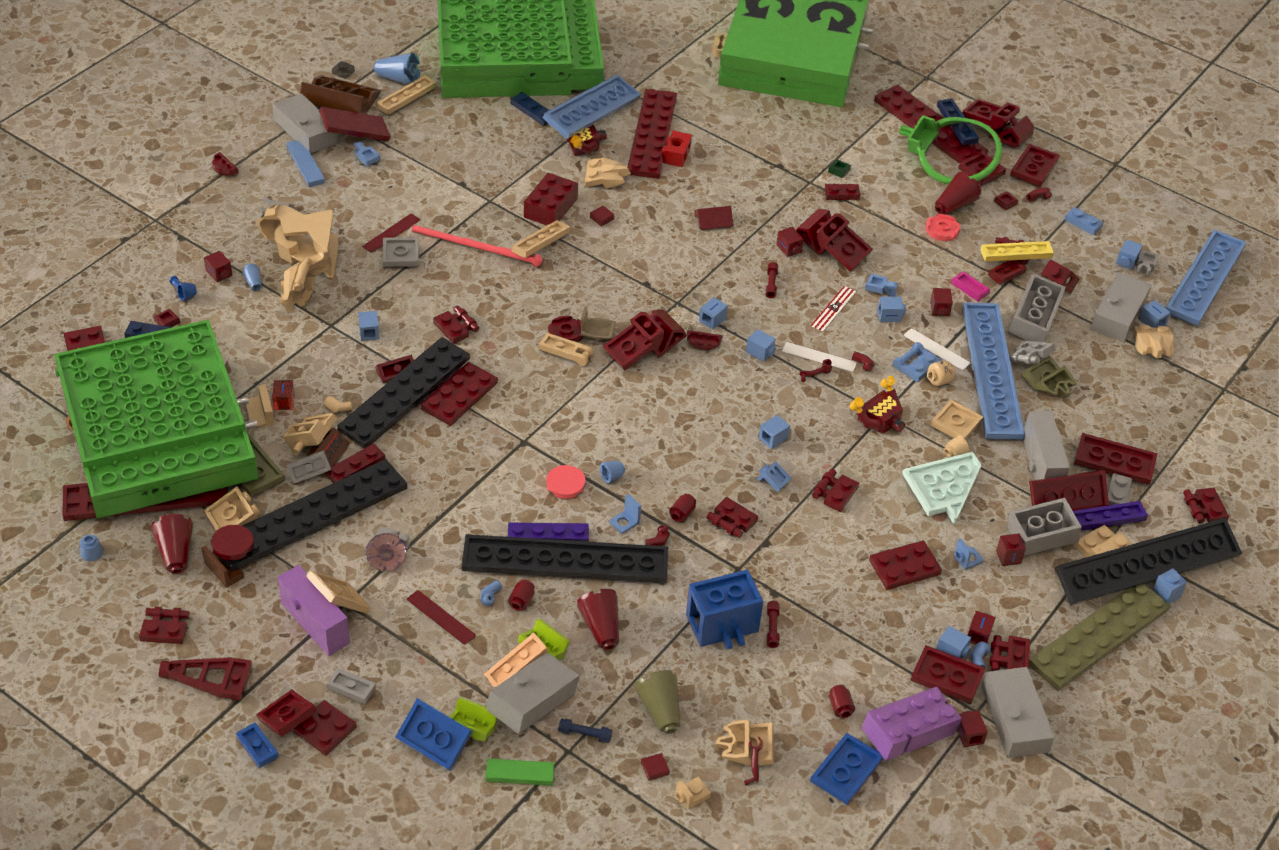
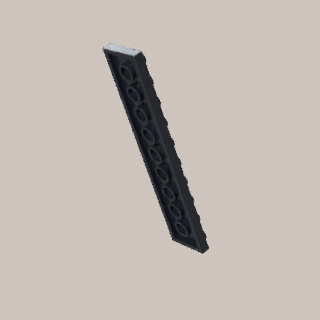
(320, 510)
(565, 558)
(1147, 560)

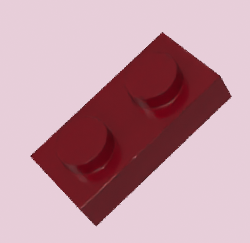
(842, 192)
(1007, 271)

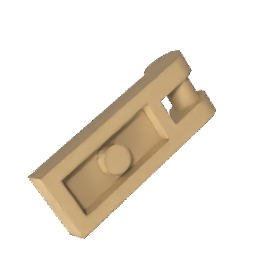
(566, 348)

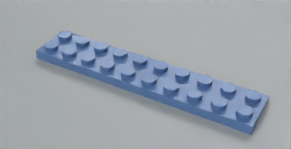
(992, 371)

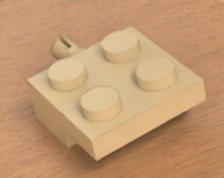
(309, 432)

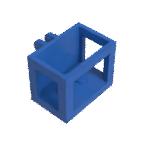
(727, 608)

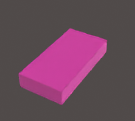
(970, 286)

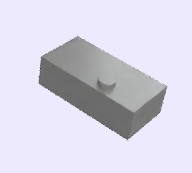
(303, 123)
(1120, 306)
(1036, 309)
(1044, 446)
(532, 692)
(1017, 712)

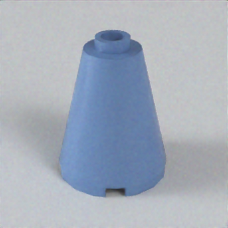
(399, 68)

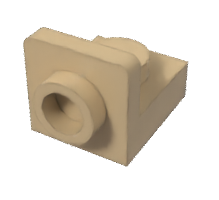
(692, 792)

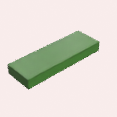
(520, 772)

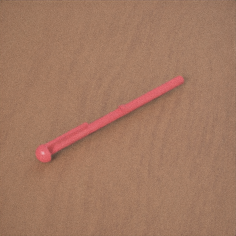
(535, 259)

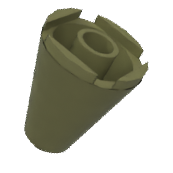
(661, 699)

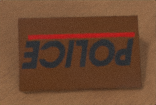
(333, 444)

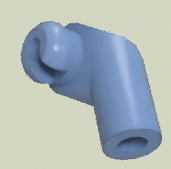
(487, 593)
(978, 652)

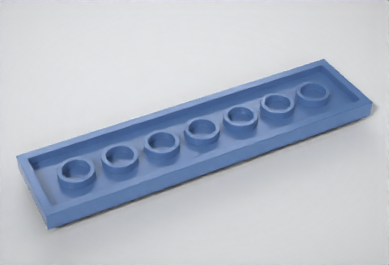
(591, 106)
(1205, 277)

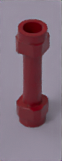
(771, 288)
(772, 636)

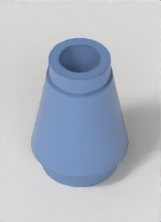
(252, 276)

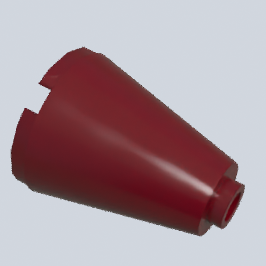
(958, 193)
(173, 541)
(601, 616)

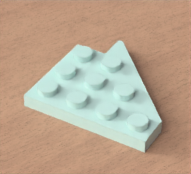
(944, 483)

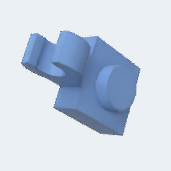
(366, 155)
(879, 284)

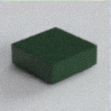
(839, 168)

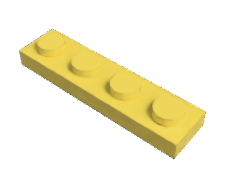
(1017, 251)

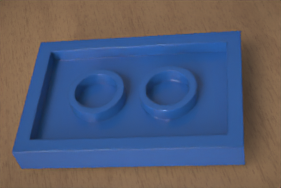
(434, 734)
(846, 768)

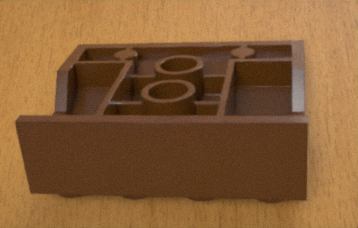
(339, 94)

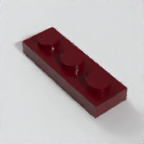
(356, 463)

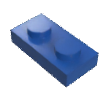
(257, 745)

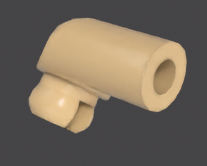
(336, 406)

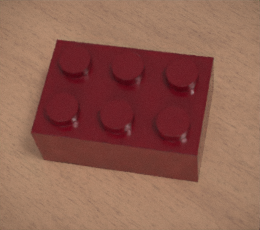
(550, 199)

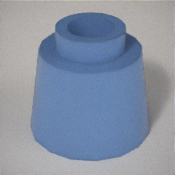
(611, 470)
(90, 548)

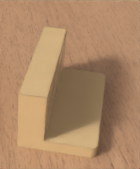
(260, 408)

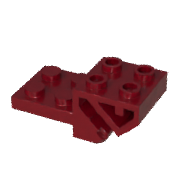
(997, 118)
(834, 235)
(646, 334)

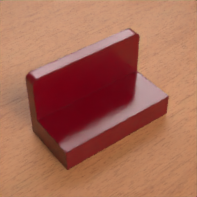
(714, 217)

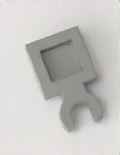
(1147, 262)

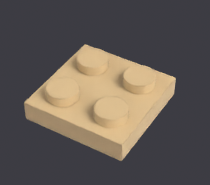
(956, 420)

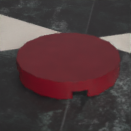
(566, 328)
(232, 542)

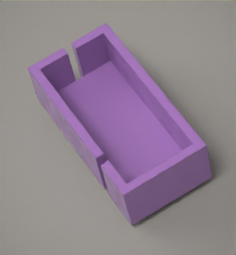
(911, 723)

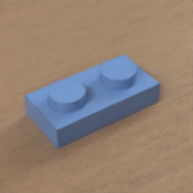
(1083, 220)

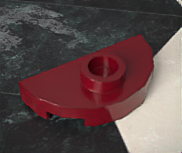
(223, 165)
(703, 340)

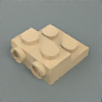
(232, 509)
(1101, 541)

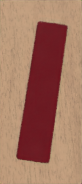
(391, 232)
(441, 617)

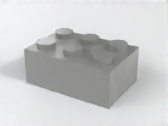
(1045, 526)

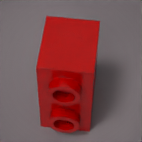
(677, 148)

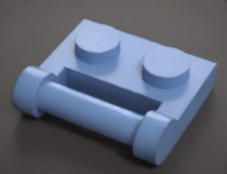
(918, 368)

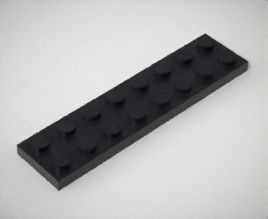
(403, 392)

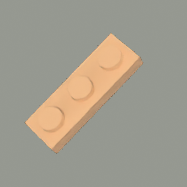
(517, 659)

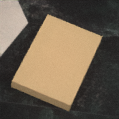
(338, 592)

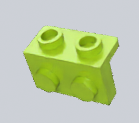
(552, 639)
(475, 718)

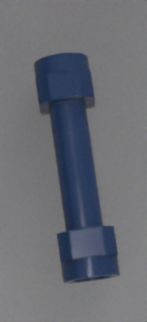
(566, 726)

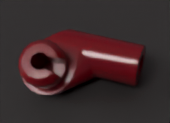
(1038, 192)
(864, 359)
(661, 537)

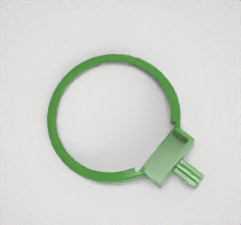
(924, 133)

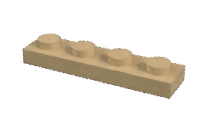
(406, 95)
(540, 239)

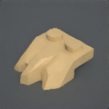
(605, 172)
(1154, 340)
(738, 740)

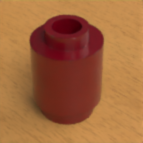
(683, 508)
(521, 595)
(841, 701)

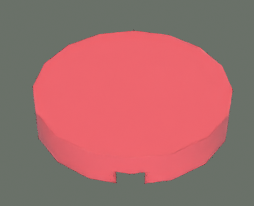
(942, 227)
(565, 481)

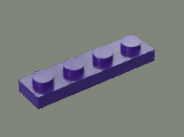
(1111, 515)
(554, 531)

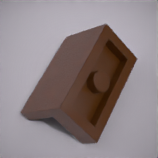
(220, 569)

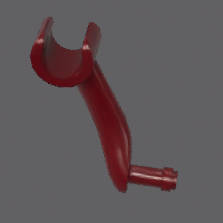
(826, 368)
(754, 762)

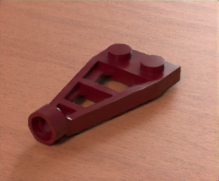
(233, 683)

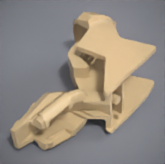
(311, 256)

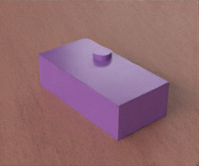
(313, 611)

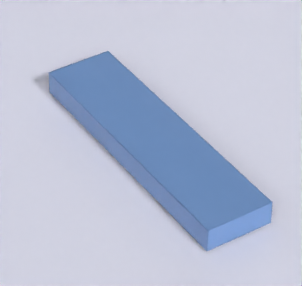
(305, 163)

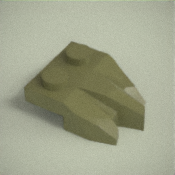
(1050, 378)

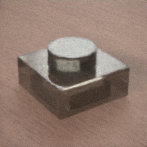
(343, 69)

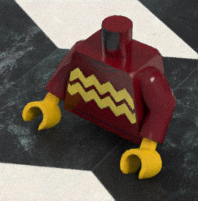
(586, 140)
(881, 411)

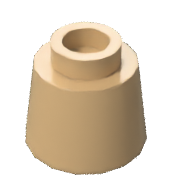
(956, 447)

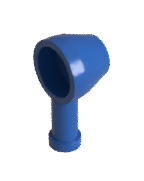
(184, 290)

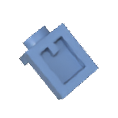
(774, 475)

